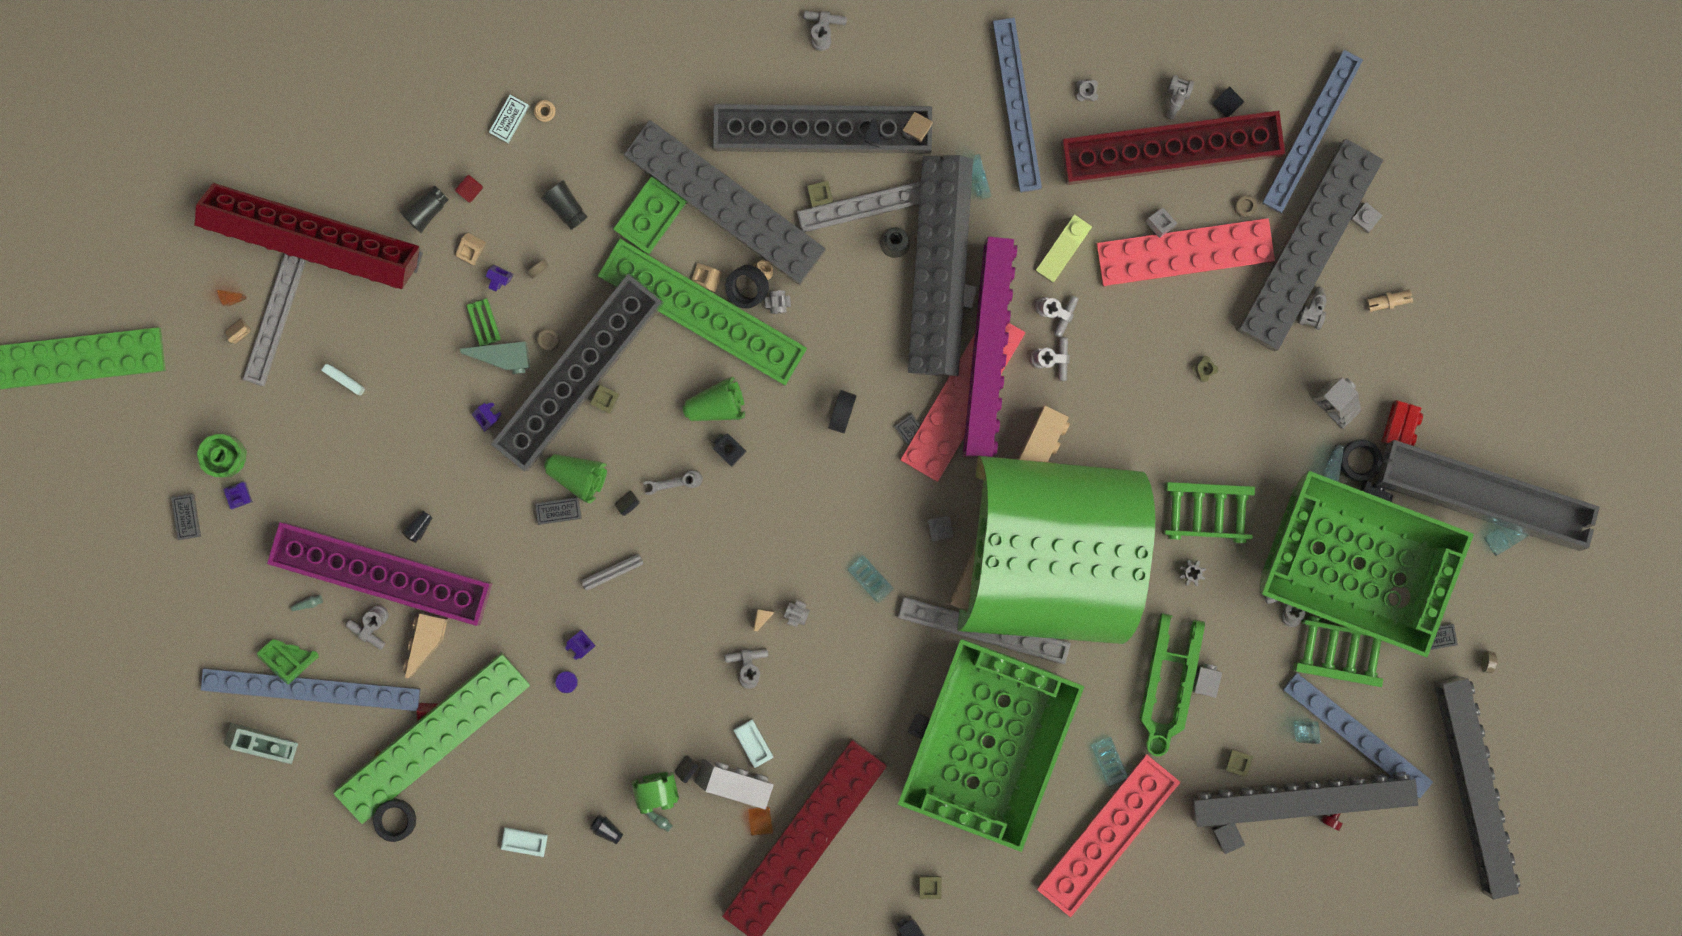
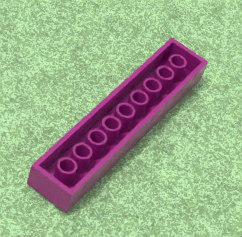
(988, 347)
(379, 573)

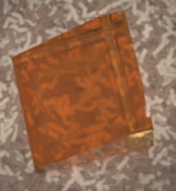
(230, 298)
(760, 821)

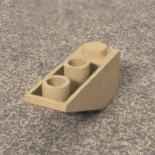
(427, 637)

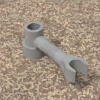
(697, 481)

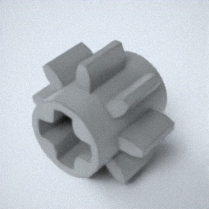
(777, 302)
(1198, 575)
(796, 613)

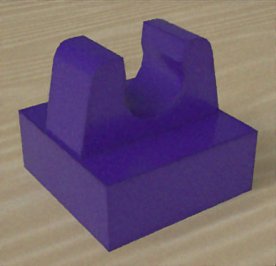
(498, 277)
(485, 417)
(238, 495)
(580, 645)

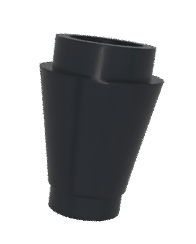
(417, 526)
(606, 829)

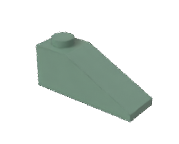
(507, 356)
(260, 743)

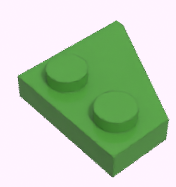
(286, 660)

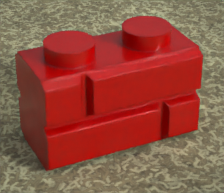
(1402, 423)

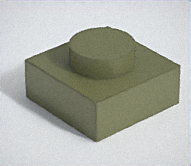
(820, 194)
(605, 399)
(1238, 763)
(930, 887)

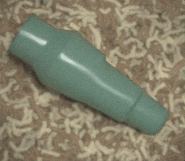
(309, 602)
(660, 821)

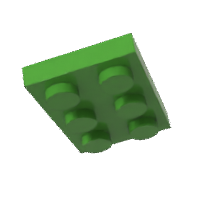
(650, 215)

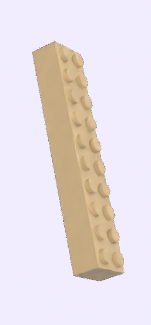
(1038, 447)

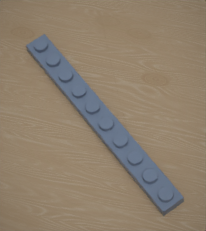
(310, 689)

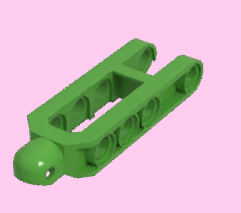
(1160, 734)

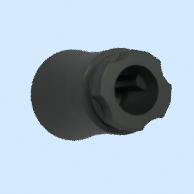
(564, 205)
(424, 208)
(895, 250)

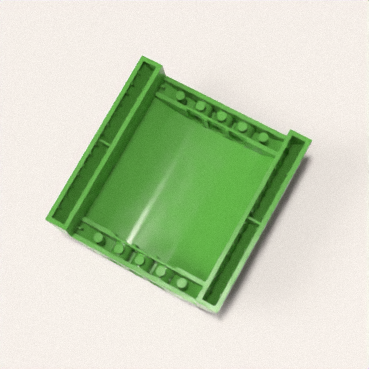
(1060, 551)

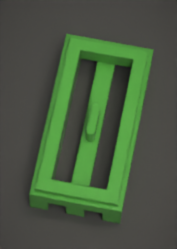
(478, 304)

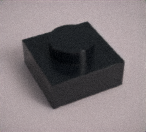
(919, 725)

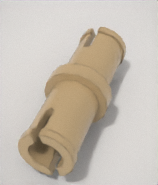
(1390, 300)

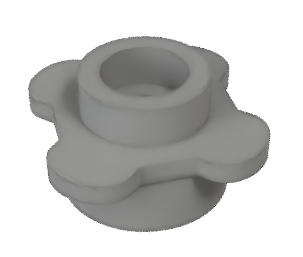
(1082, 94)

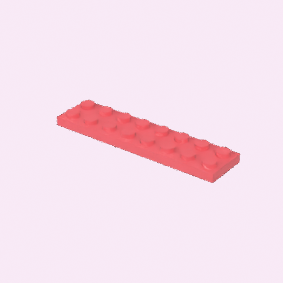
(1185, 252)
(946, 420)
(1108, 835)

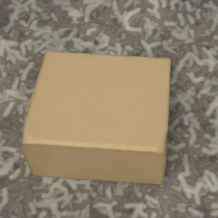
(918, 126)
(470, 248)
(706, 277)
(237, 331)
(761, 617)

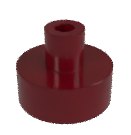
(1332, 821)

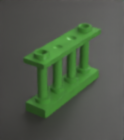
(1220, 493)
(1327, 668)

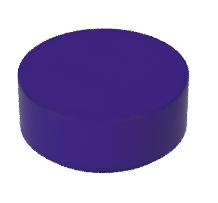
(566, 682)

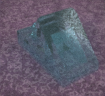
(978, 174)

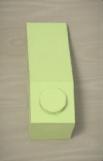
(1064, 248)

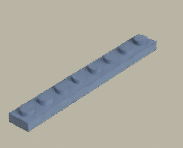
(1017, 105)
(1312, 131)
(1353, 731)

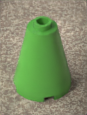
(718, 402)
(577, 475)

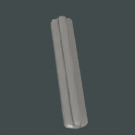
(612, 572)

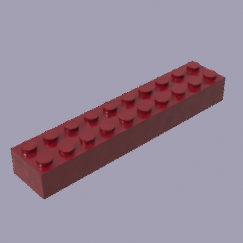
(1172, 147)
(306, 236)
(804, 840)

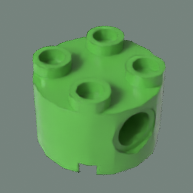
(221, 455)
(655, 792)

